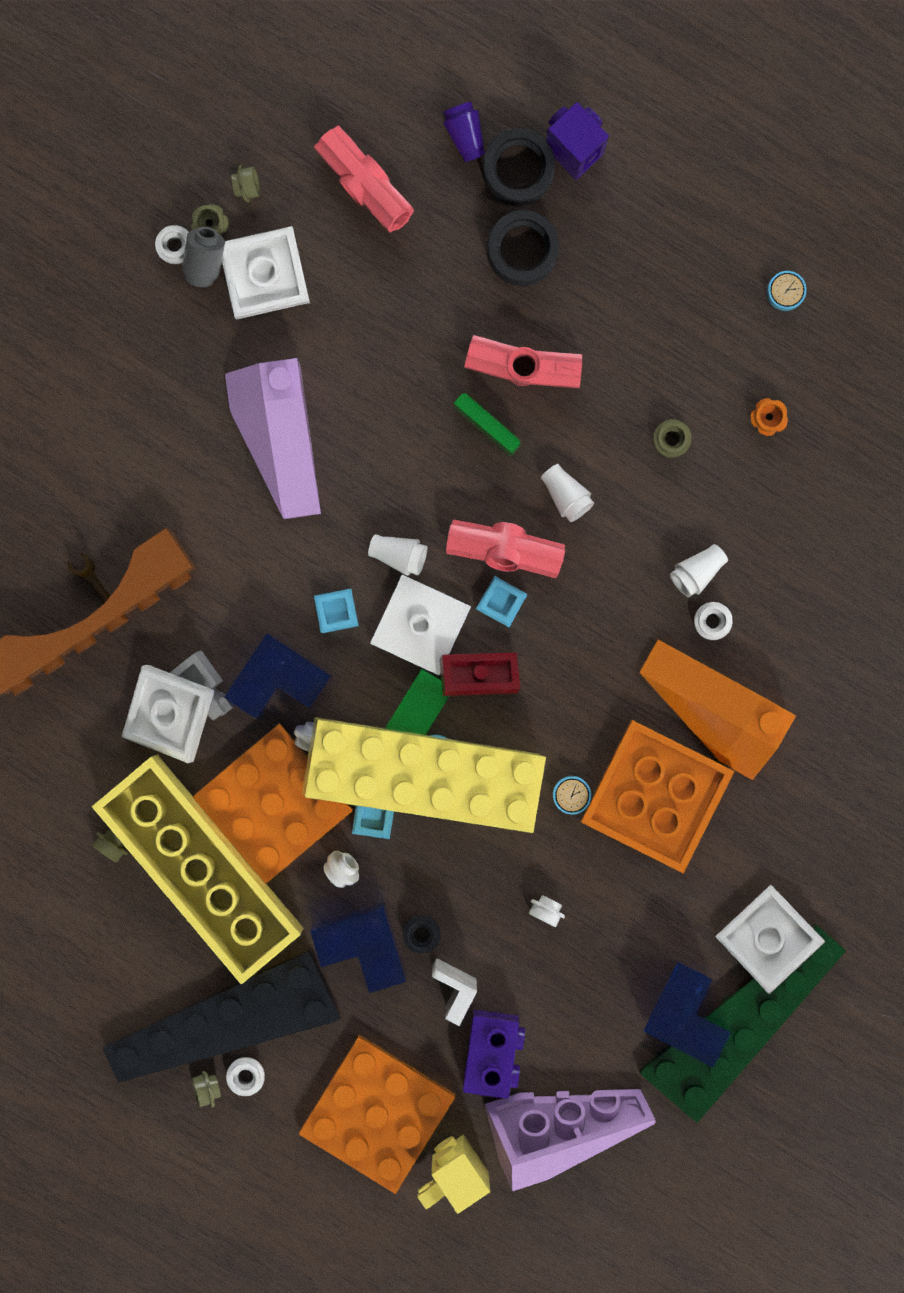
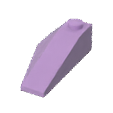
(274, 423)
(553, 1133)

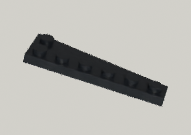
(263, 1008)

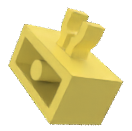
(456, 1174)

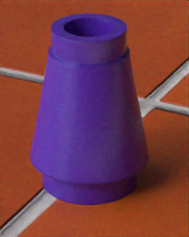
(465, 130)

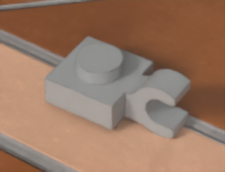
(200, 671)

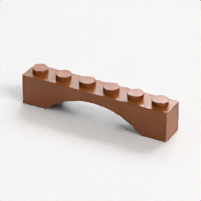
(152, 569)

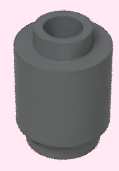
(202, 256)

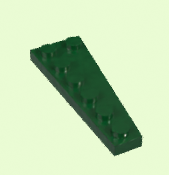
(752, 1019)

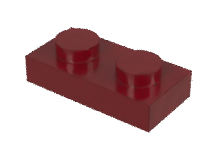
(479, 674)

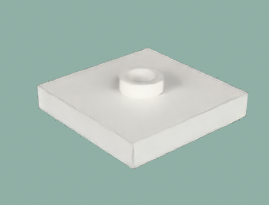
(264, 273)
(420, 624)
(167, 713)
(770, 939)

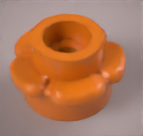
(779, 414)

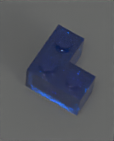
(275, 668)
(366, 935)
(677, 1018)

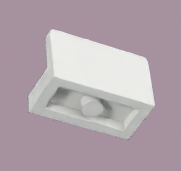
(464, 989)

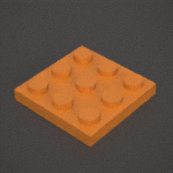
(657, 796)
(263, 807)
(377, 1114)

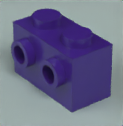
(576, 138)
(491, 1054)

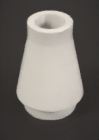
(568, 495)
(399, 553)
(697, 571)

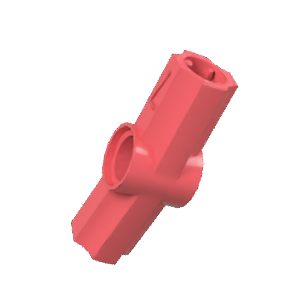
(364, 179)
(549, 367)
(505, 547)

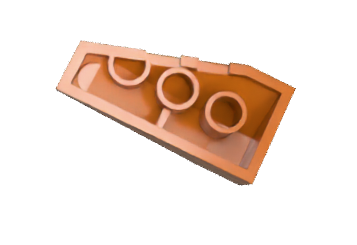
(727, 717)

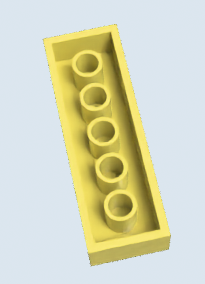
(423, 775)
(198, 868)

